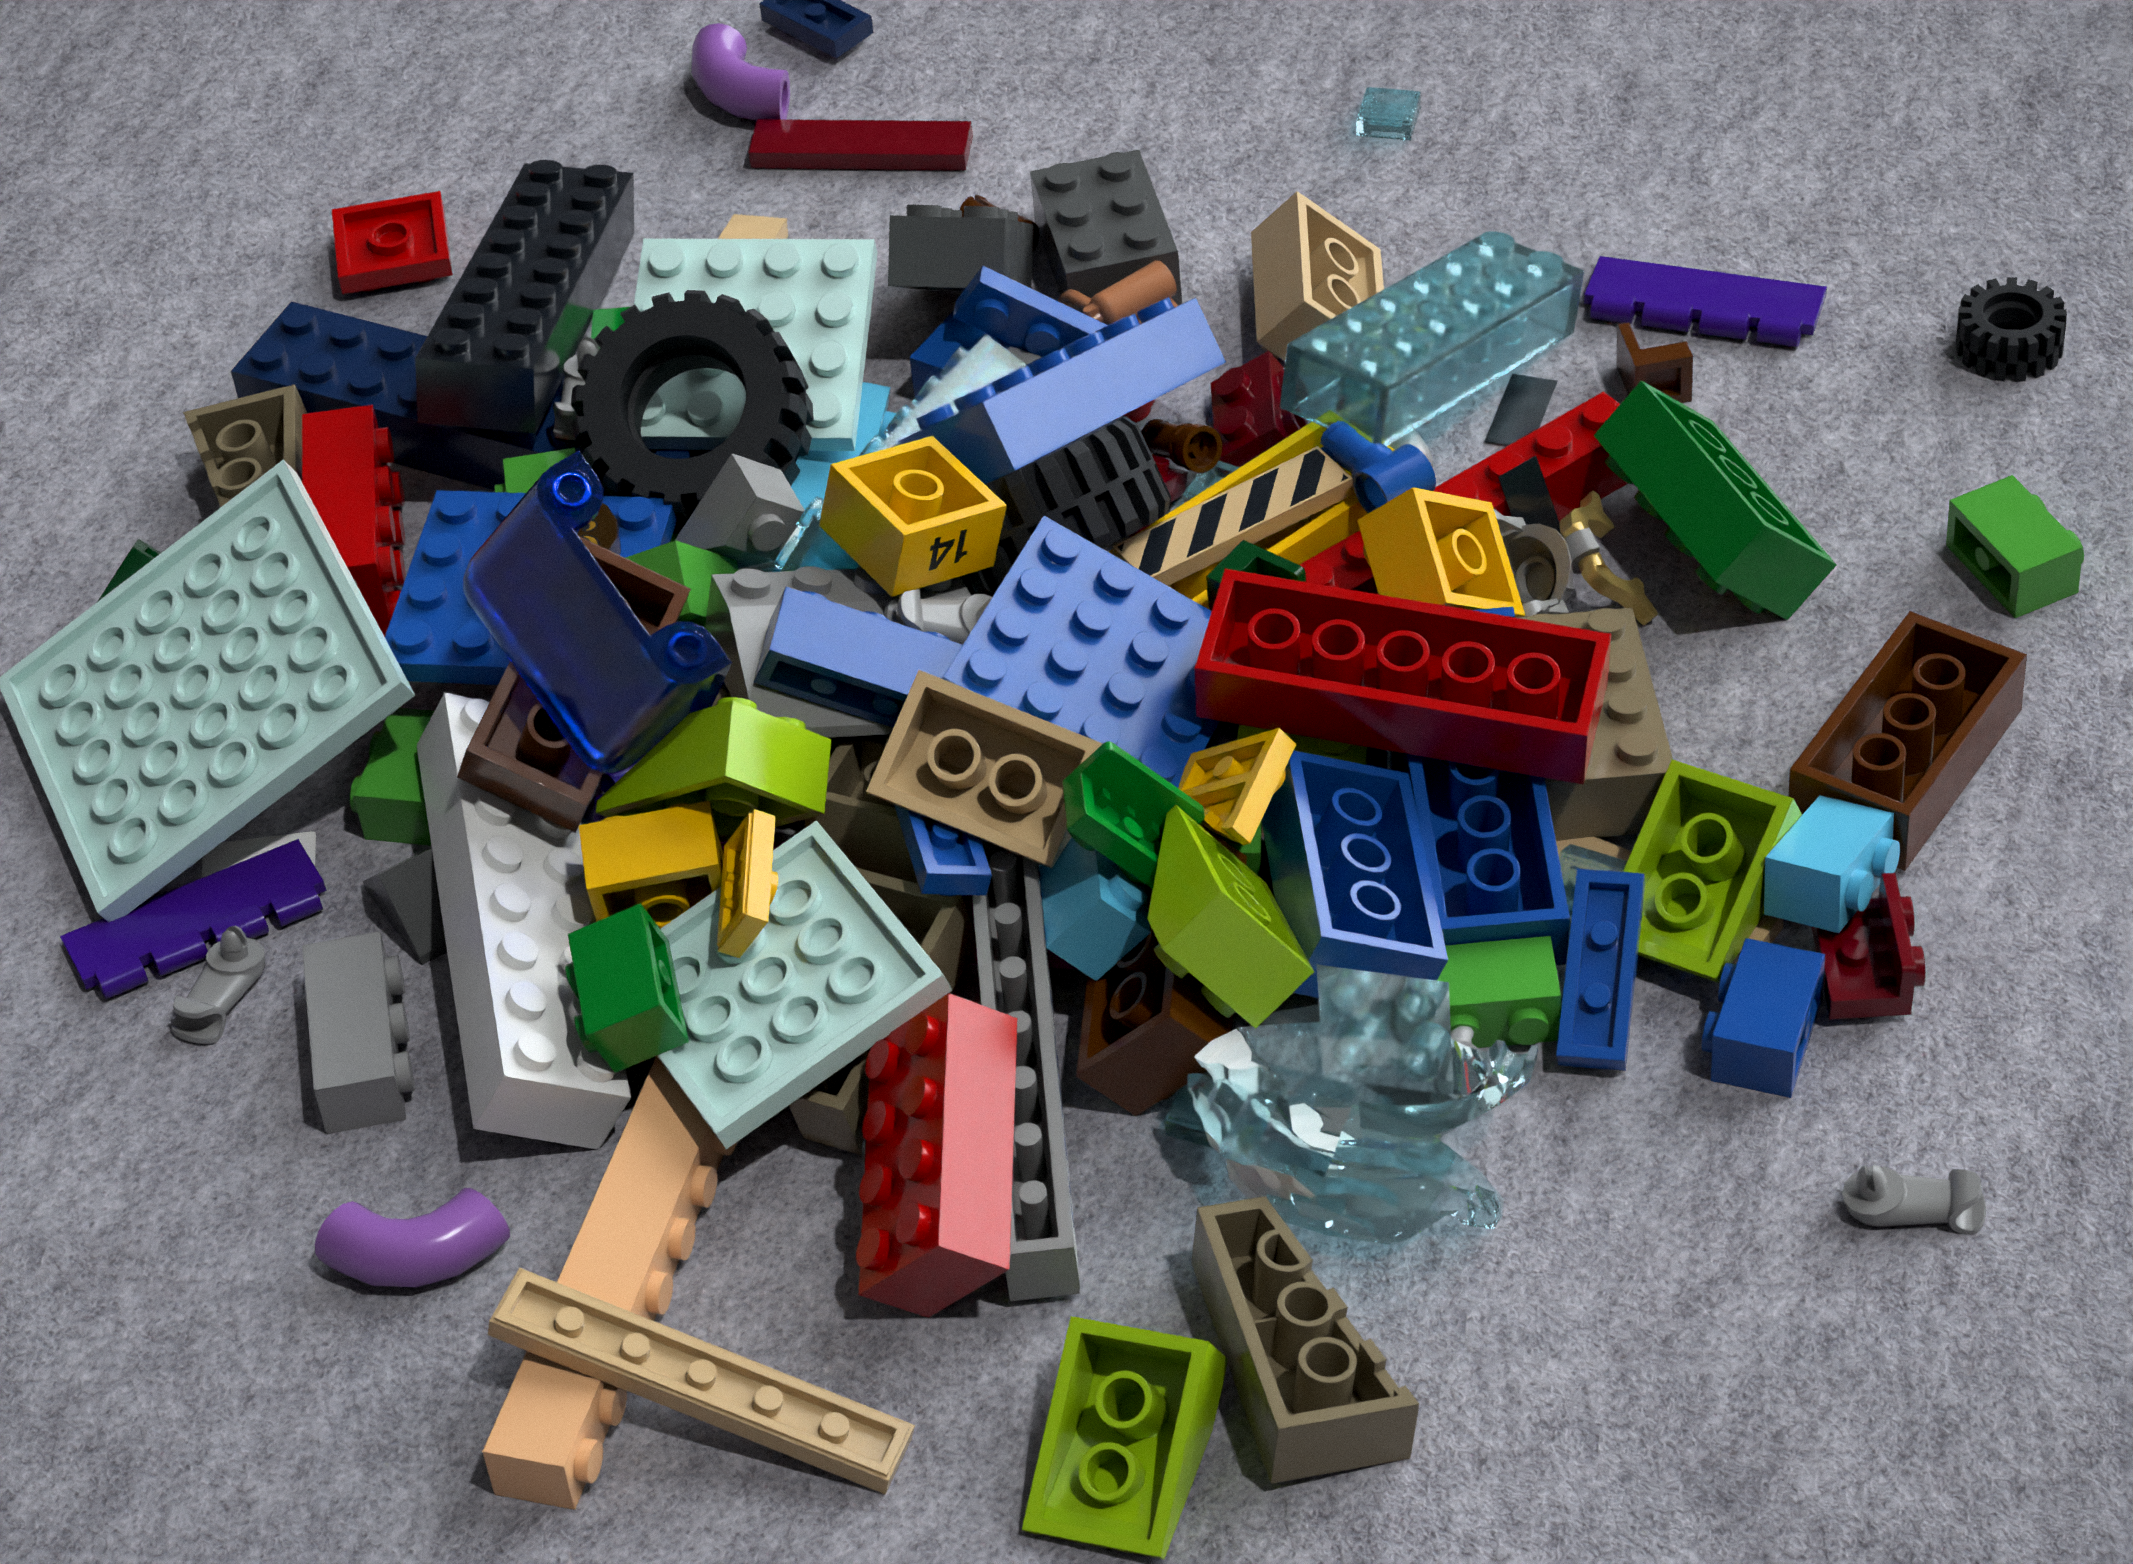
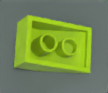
(735, 762)
(1705, 866)
(1221, 924)
(1124, 1436)

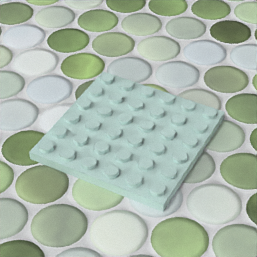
(202, 691)

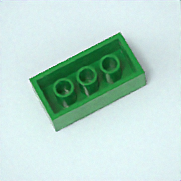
(1712, 502)

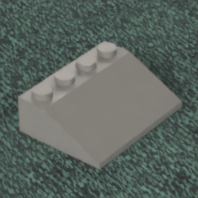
(740, 617)

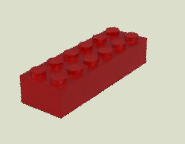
(1403, 675)

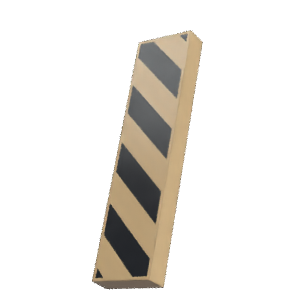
(1241, 513)

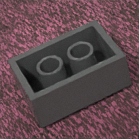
(1101, 222)
(945, 251)

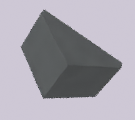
(412, 904)

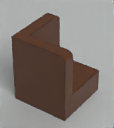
(1662, 367)

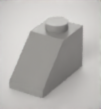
(744, 513)

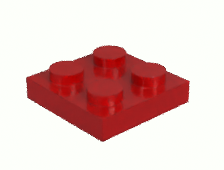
(391, 242)

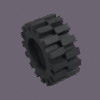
(1991, 347)

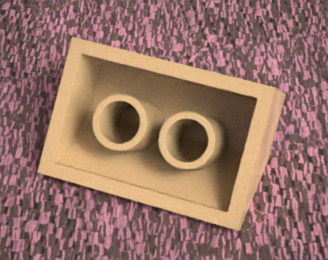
(1307, 272)
(981, 768)

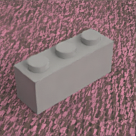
(357, 1032)

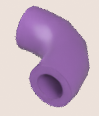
(734, 83)
(412, 1249)

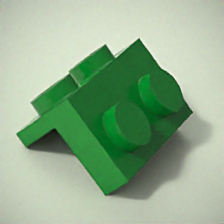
(1122, 810)

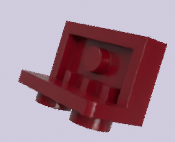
(1249, 410)
(1871, 959)

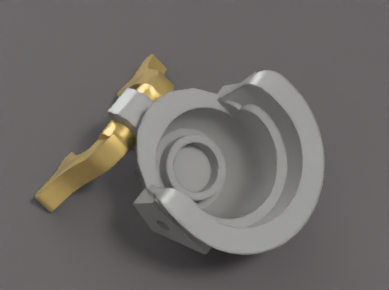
(1546, 561)

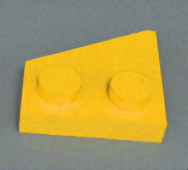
(1238, 782)

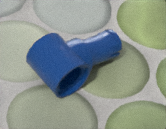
(1375, 468)

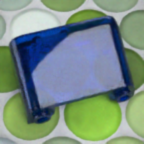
(577, 637)

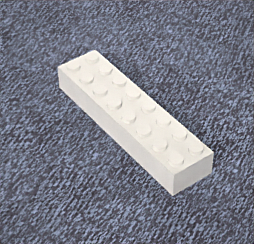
(507, 904)

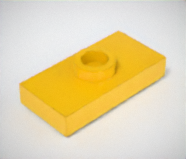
(746, 883)

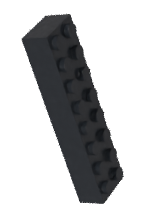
(526, 298)

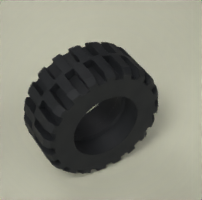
(668, 342)
(1093, 486)

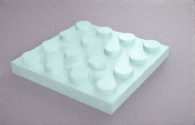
(810, 294)
(802, 998)

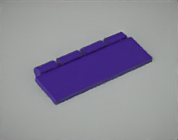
(1720, 300)
(176, 924)

